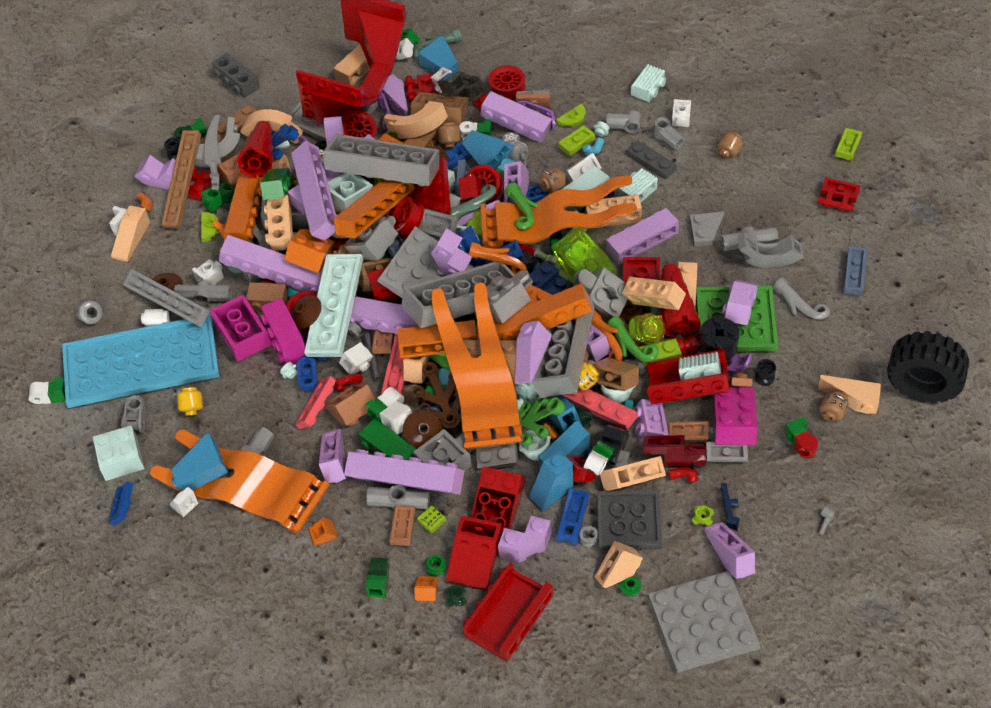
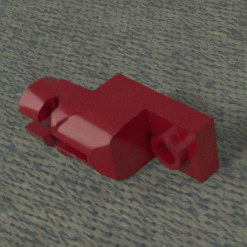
(675, 450)

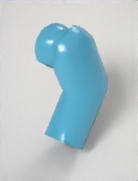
(587, 149)

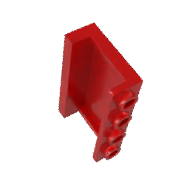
(667, 385)
(507, 612)

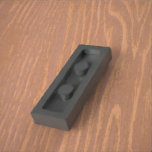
(651, 159)

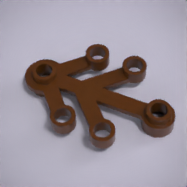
(442, 398)

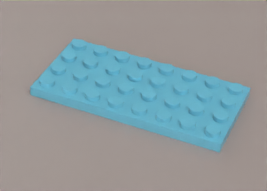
(139, 361)

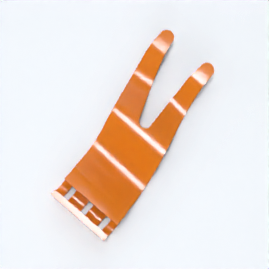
(550, 216)
(482, 382)
(256, 485)

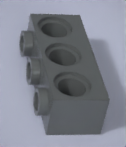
(235, 75)

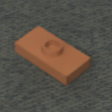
(540, 99)
(382, 342)
(741, 380)
(693, 431)
(402, 525)

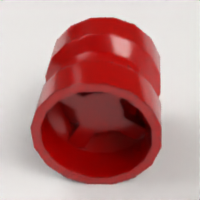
(688, 345)

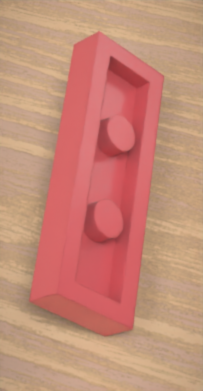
(315, 403)

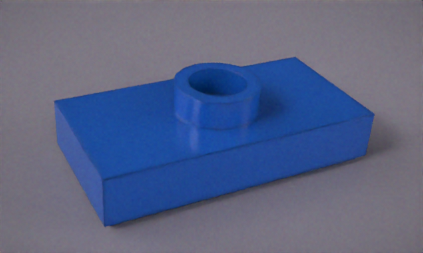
(121, 503)

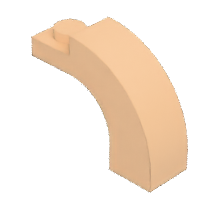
(273, 117)
(418, 124)

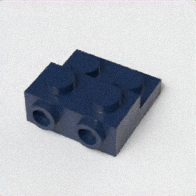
(548, 279)

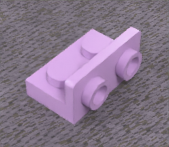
(650, 420)

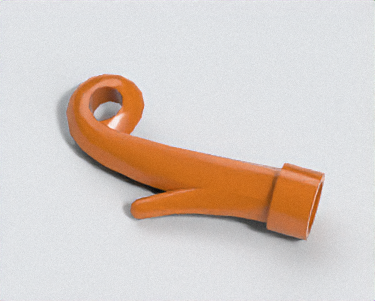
(496, 255)
(597, 322)

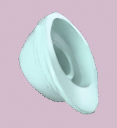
(616, 394)
(536, 448)

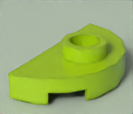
(573, 117)
(476, 223)
(207, 229)

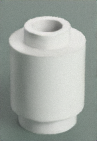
(155, 317)

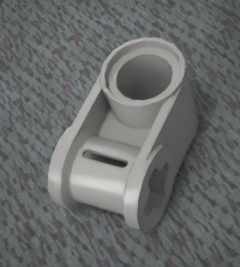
(133, 415)

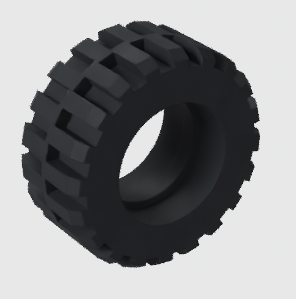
(928, 367)

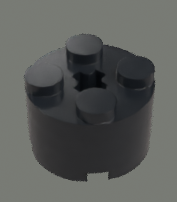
(719, 334)

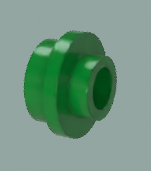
(435, 560)
(630, 591)

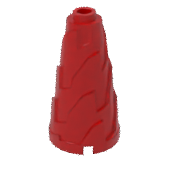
(256, 154)
(686, 318)

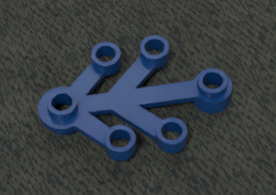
(289, 133)

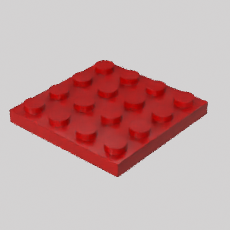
(437, 195)

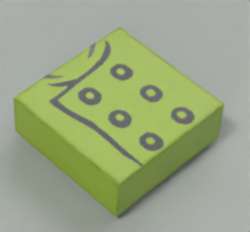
(431, 519)

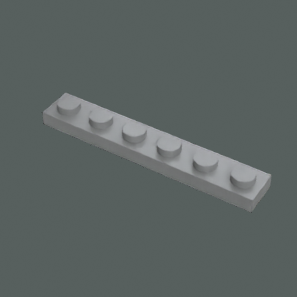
(166, 298)

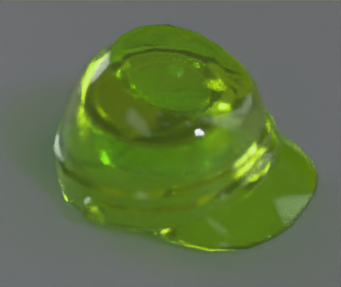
(647, 328)

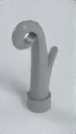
(783, 287)

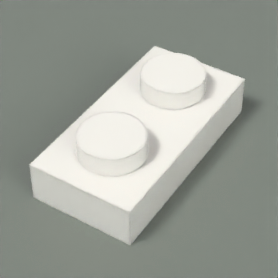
(581, 167)

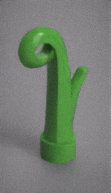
(514, 193)
(626, 342)

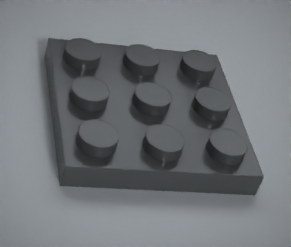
(629, 519)

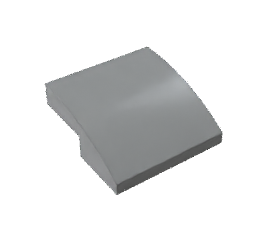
(435, 223)
(724, 453)

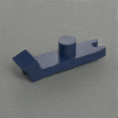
(732, 522)

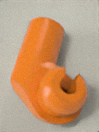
(145, 202)

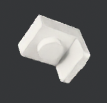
(115, 222)
(184, 502)

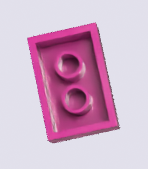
(240, 328)
(283, 332)
(735, 417)

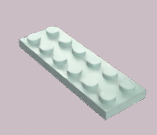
(337, 298)

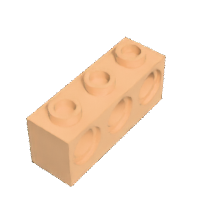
(605, 204)
(278, 223)
(654, 293)

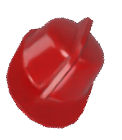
(579, 473)

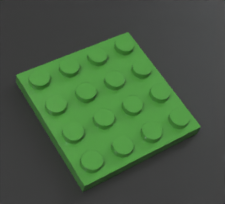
(761, 330)

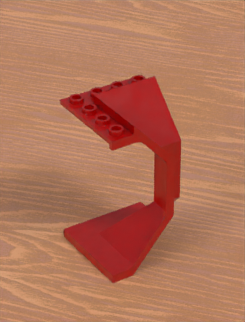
(378, 29)

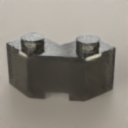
(463, 84)

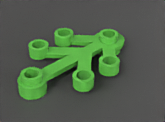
(554, 406)

